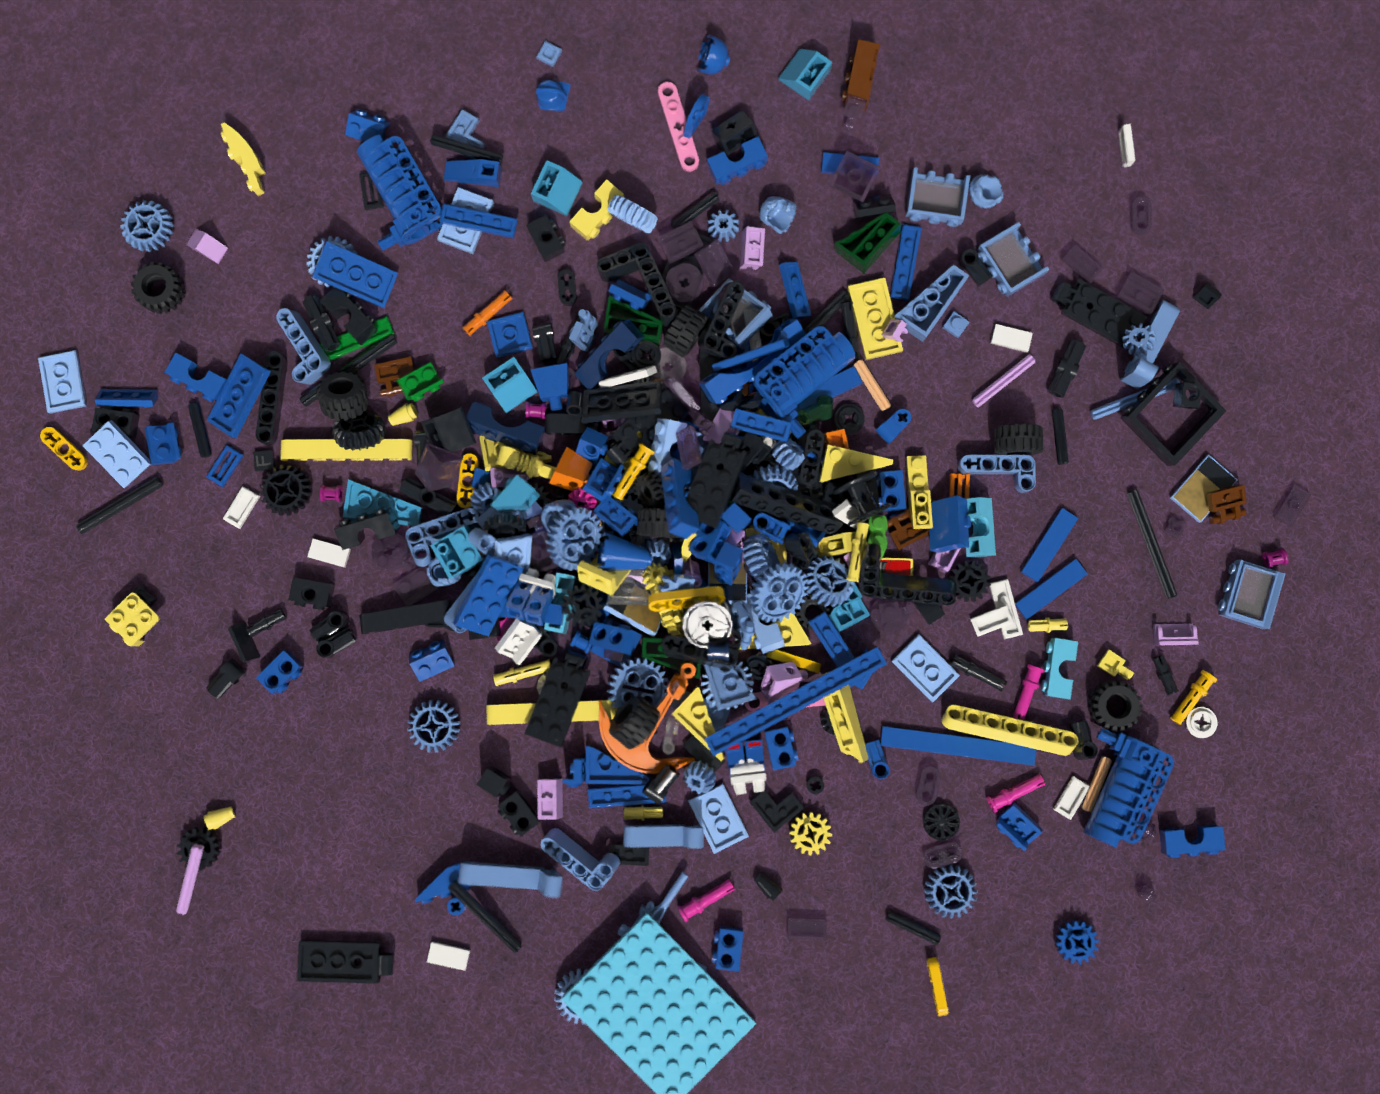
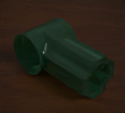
(820, 410)

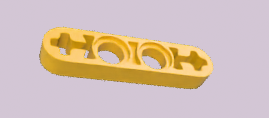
(664, 600)

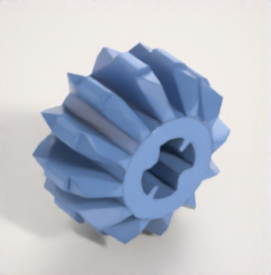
(723, 218)
(1132, 337)
(788, 454)
(483, 497)
(660, 551)
(699, 777)

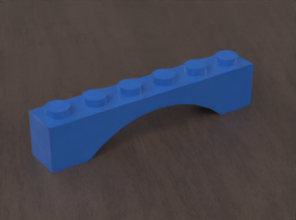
(720, 385)

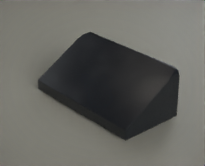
(244, 643)

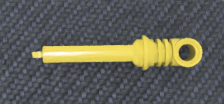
(533, 466)

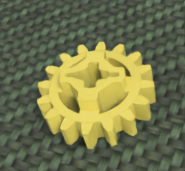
(652, 577)
(673, 621)
(802, 835)

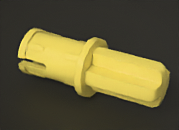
(1047, 625)
(642, 812)

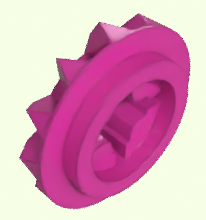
(582, 496)

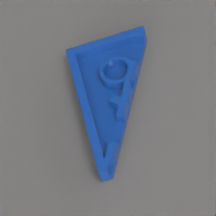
(607, 770)

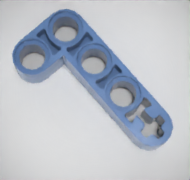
(291, 323)
(996, 468)
(440, 524)
(664, 836)
(578, 861)

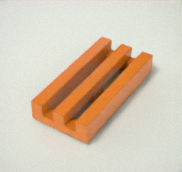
(959, 487)

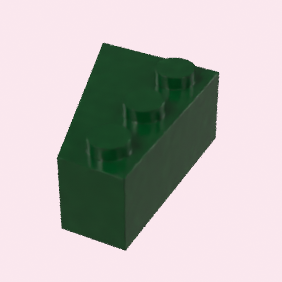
(868, 243)
(648, 325)
(653, 651)

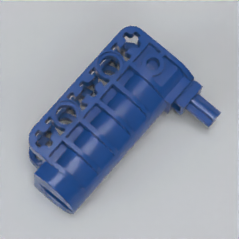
(399, 192)
(802, 376)
(1128, 789)

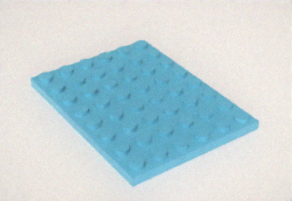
(658, 1009)

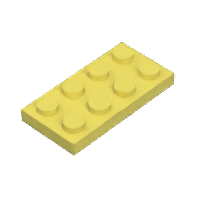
(872, 315)

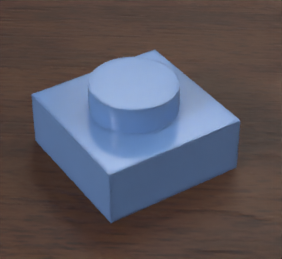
(956, 325)

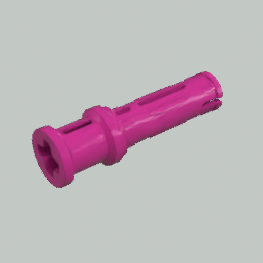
(1030, 684)
(1007, 797)
(698, 904)

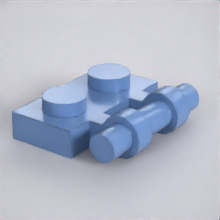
(582, 332)
(739, 622)

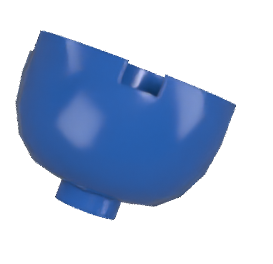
(714, 54)

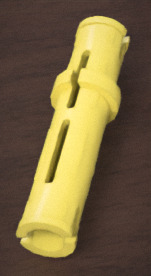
(857, 552)
(543, 666)

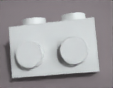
(518, 640)

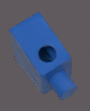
(552, 384)

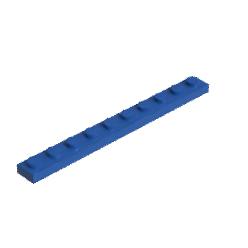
(795, 701)

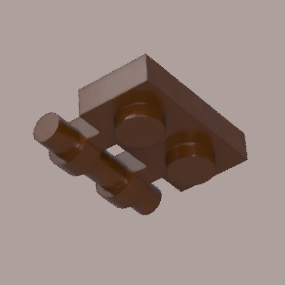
(391, 371)
(1227, 498)
(904, 535)

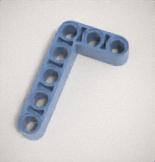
(1141, 368)
(485, 544)
(511, 876)

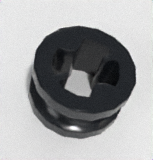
(813, 779)

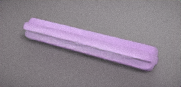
(1003, 381)
(189, 879)

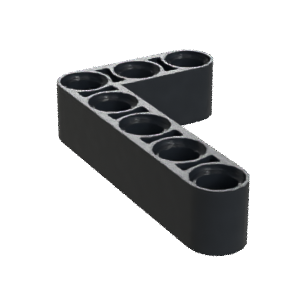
(636, 262)
(902, 587)

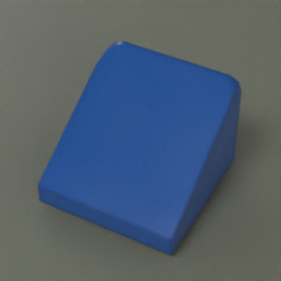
(480, 477)

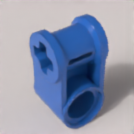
(892, 427)
(772, 528)

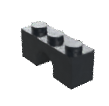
(359, 325)
(382, 522)

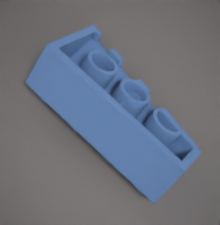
(929, 306)

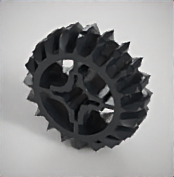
(359, 432)
(289, 484)

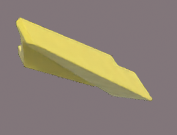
(846, 723)

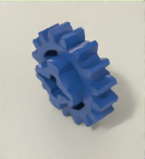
(1071, 947)

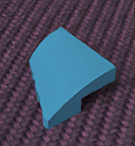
(849, 611)

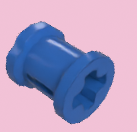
(581, 642)
(452, 910)

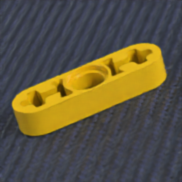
(56, 448)
(463, 466)
(799, 662)
(938, 991)

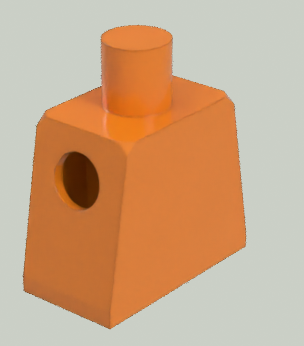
(571, 471)

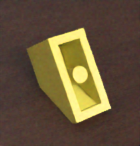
(836, 545)

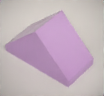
(207, 246)

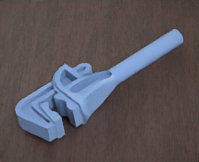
(658, 911)

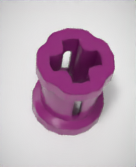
(535, 410)
(331, 493)
(1275, 558)

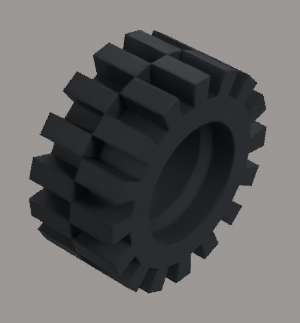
(649, 489)
(801, 615)

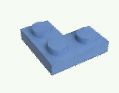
(462, 130)

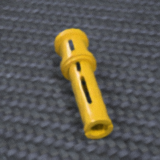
(635, 461)
(1201, 691)

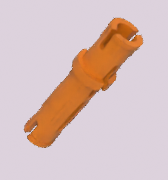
(483, 316)

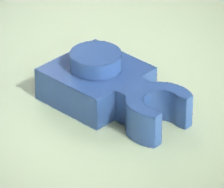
(680, 582)

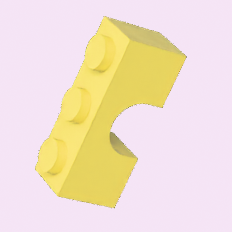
(589, 223)

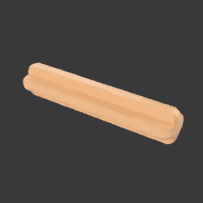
(872, 385)
(1096, 784)

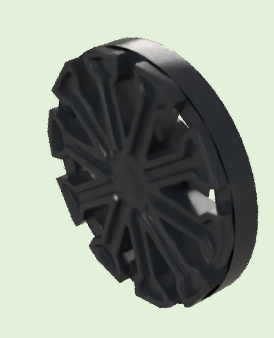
(941, 822)

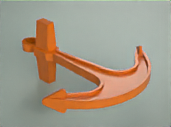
(640, 757)

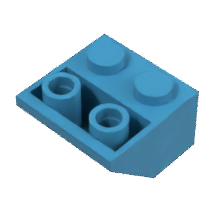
(806, 72)
(556, 188)
(509, 384)
(515, 497)
(457, 553)

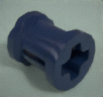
(718, 651)

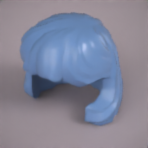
(778, 213)
(552, 511)
(438, 575)

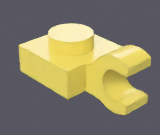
(1113, 664)

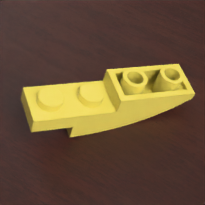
(245, 156)
(918, 492)

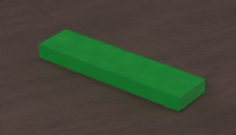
(349, 344)

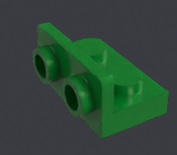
(420, 381)

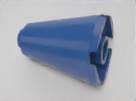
(621, 554)

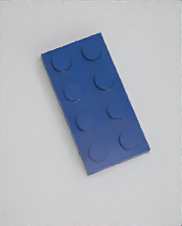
(354, 274)
(238, 395)
(488, 595)

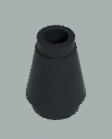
(769, 887)

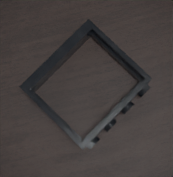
(1195, 434)

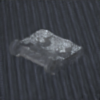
(671, 728)

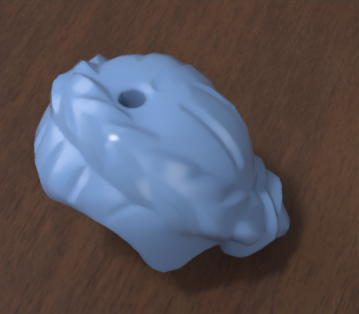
(986, 191)

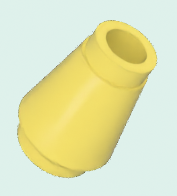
(404, 414)
(217, 818)

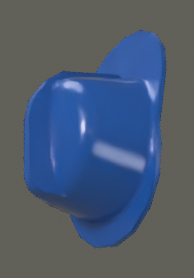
(552, 95)

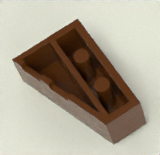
(862, 71)

